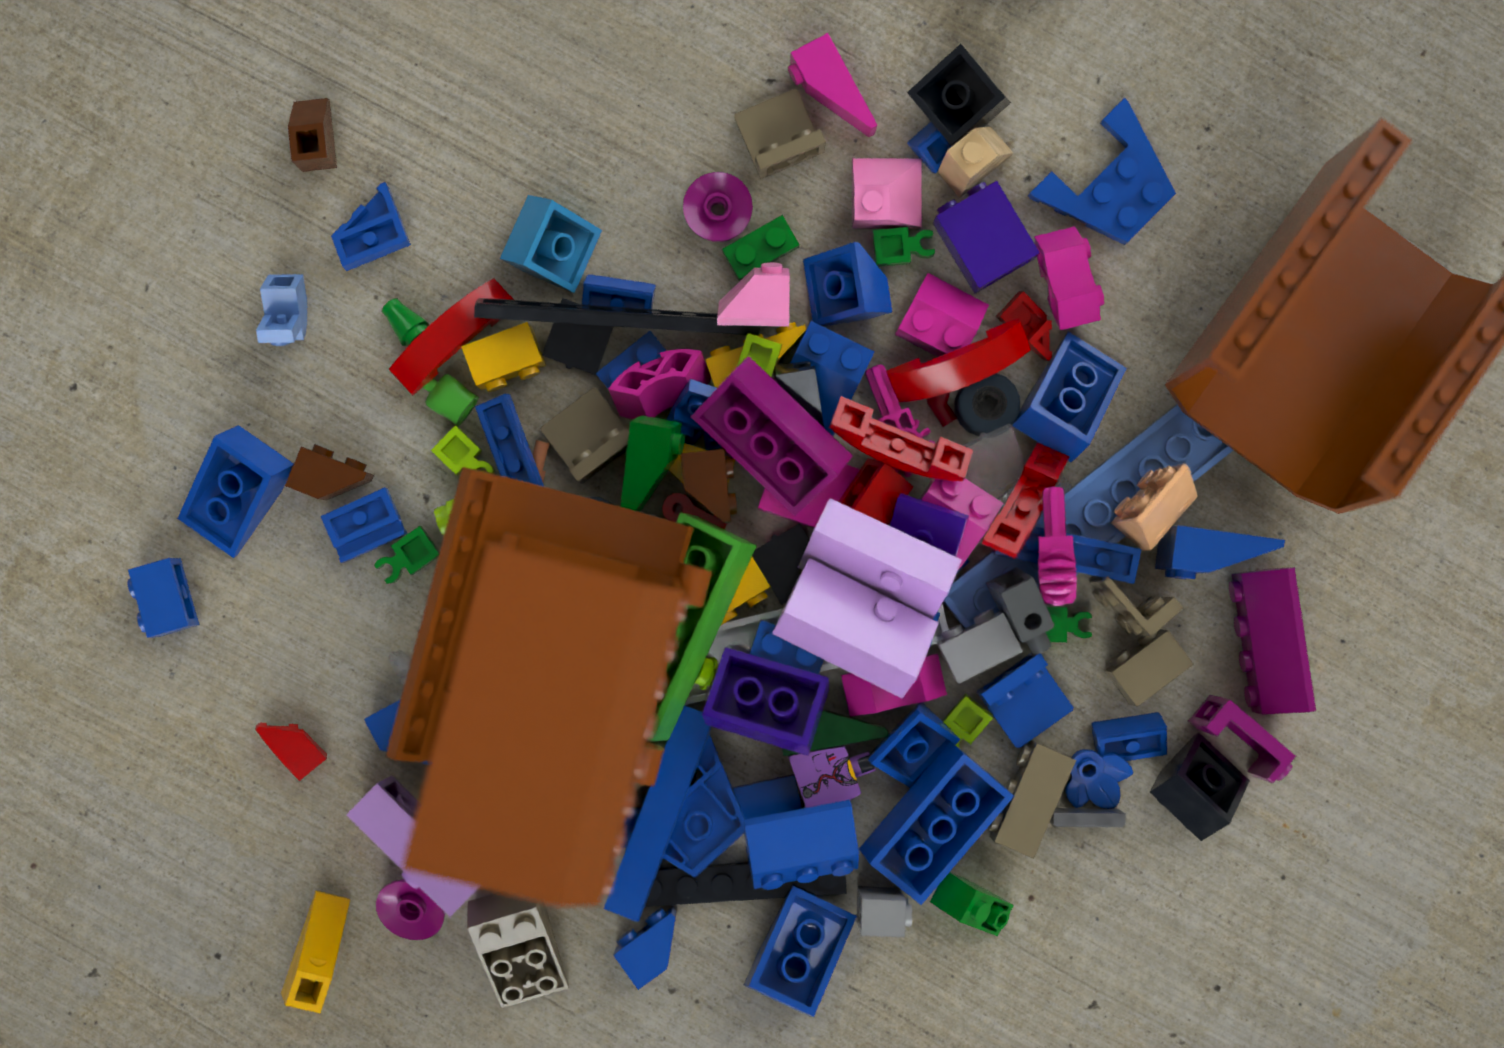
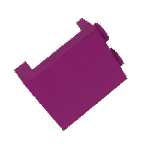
(1273, 756)

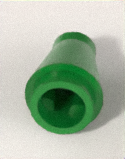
(404, 321)

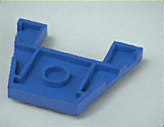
(1123, 193)
(708, 819)

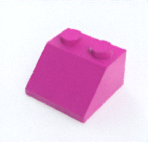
(941, 317)
(969, 500)

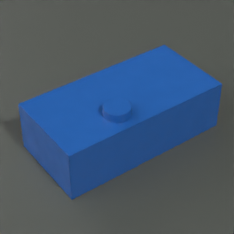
(935, 823)

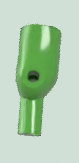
(450, 399)

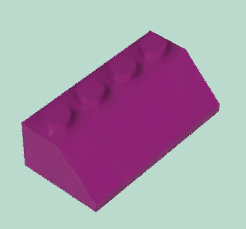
(772, 436)
(1272, 641)

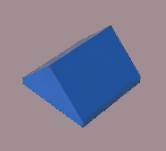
(912, 745)

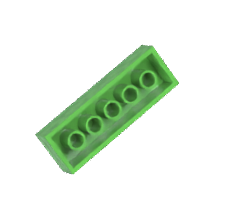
(728, 559)

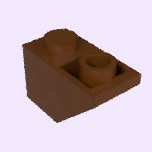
(312, 135)
(324, 477)
(706, 481)

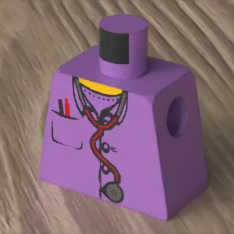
(829, 774)

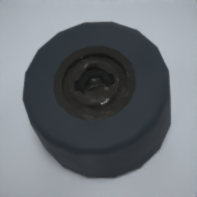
(979, 413)

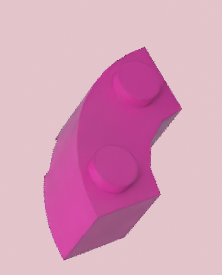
(1071, 287)
(657, 384)
(868, 698)

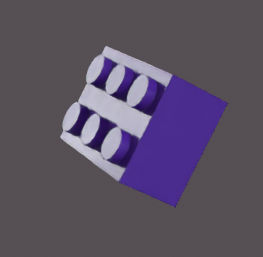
(766, 701)

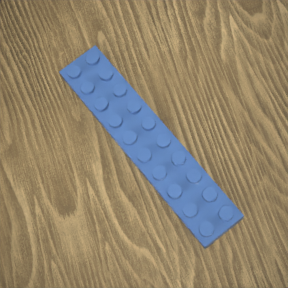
(1092, 501)

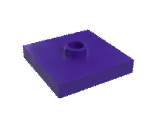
(929, 523)

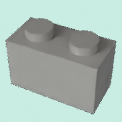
(979, 645)
(882, 911)

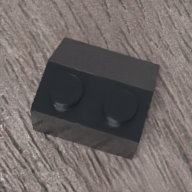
(958, 96)
(1200, 787)

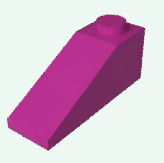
(830, 83)

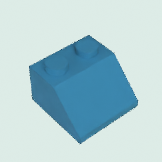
(551, 243)

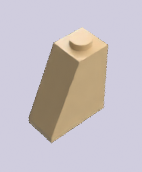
(973, 159)

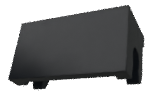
(801, 384)

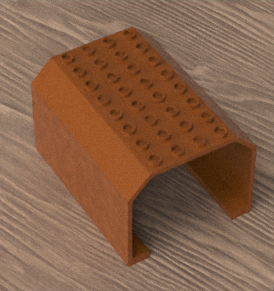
(1341, 344)
(546, 723)

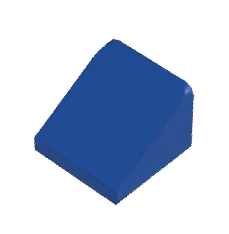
(930, 146)

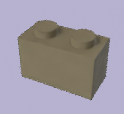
(1148, 666)

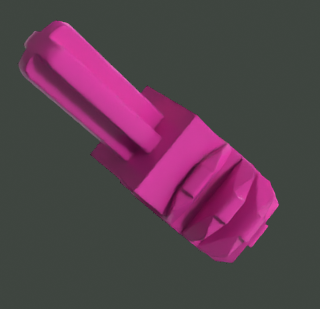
(890, 407)
(1056, 552)

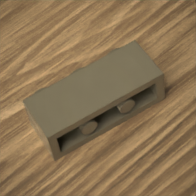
(1035, 798)

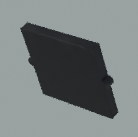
(577, 344)
(781, 559)

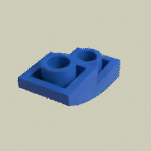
(689, 400)

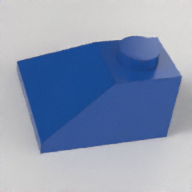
(846, 286)

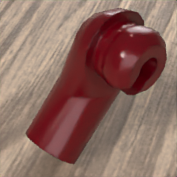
(941, 409)

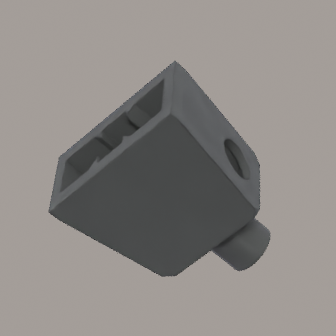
(1017, 597)

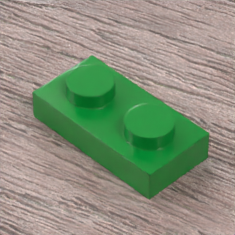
(760, 246)

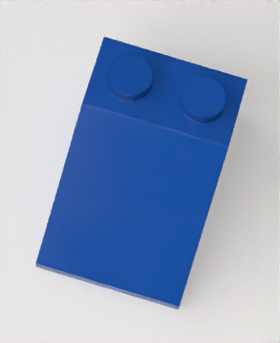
(837, 365)
(1070, 397)
(234, 489)
(1198, 550)
(800, 951)

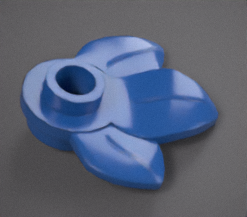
(1098, 783)

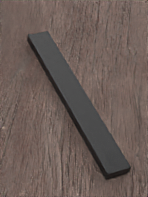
(606, 316)

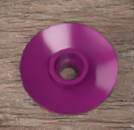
(712, 190)
(408, 911)

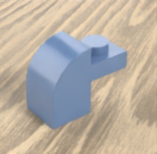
(284, 310)

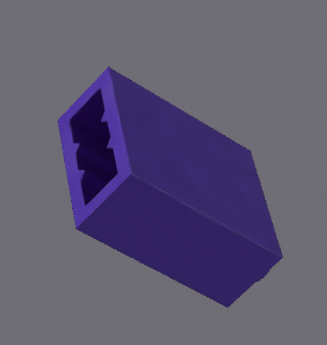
(984, 236)

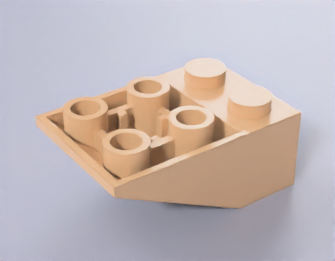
(1156, 506)

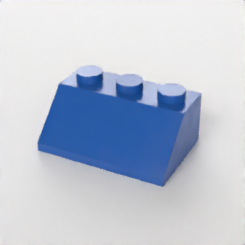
(801, 845)

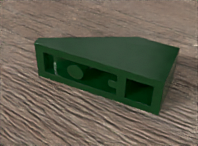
(839, 729)

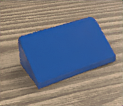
(617, 292)
(1131, 736)

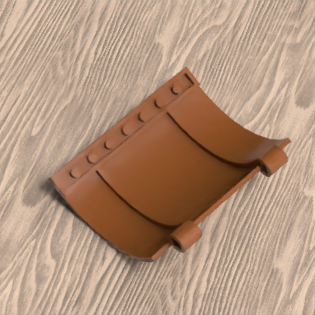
(482, 513)

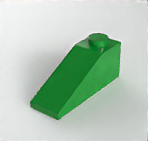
(649, 456)

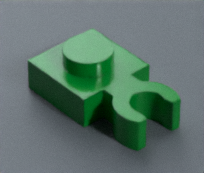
(895, 246)
(412, 553)
(1066, 624)

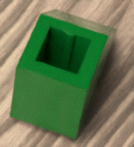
(972, 904)

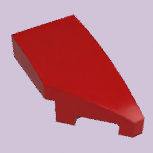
(1033, 321)
(292, 748)

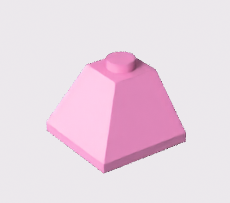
(886, 193)
(758, 298)

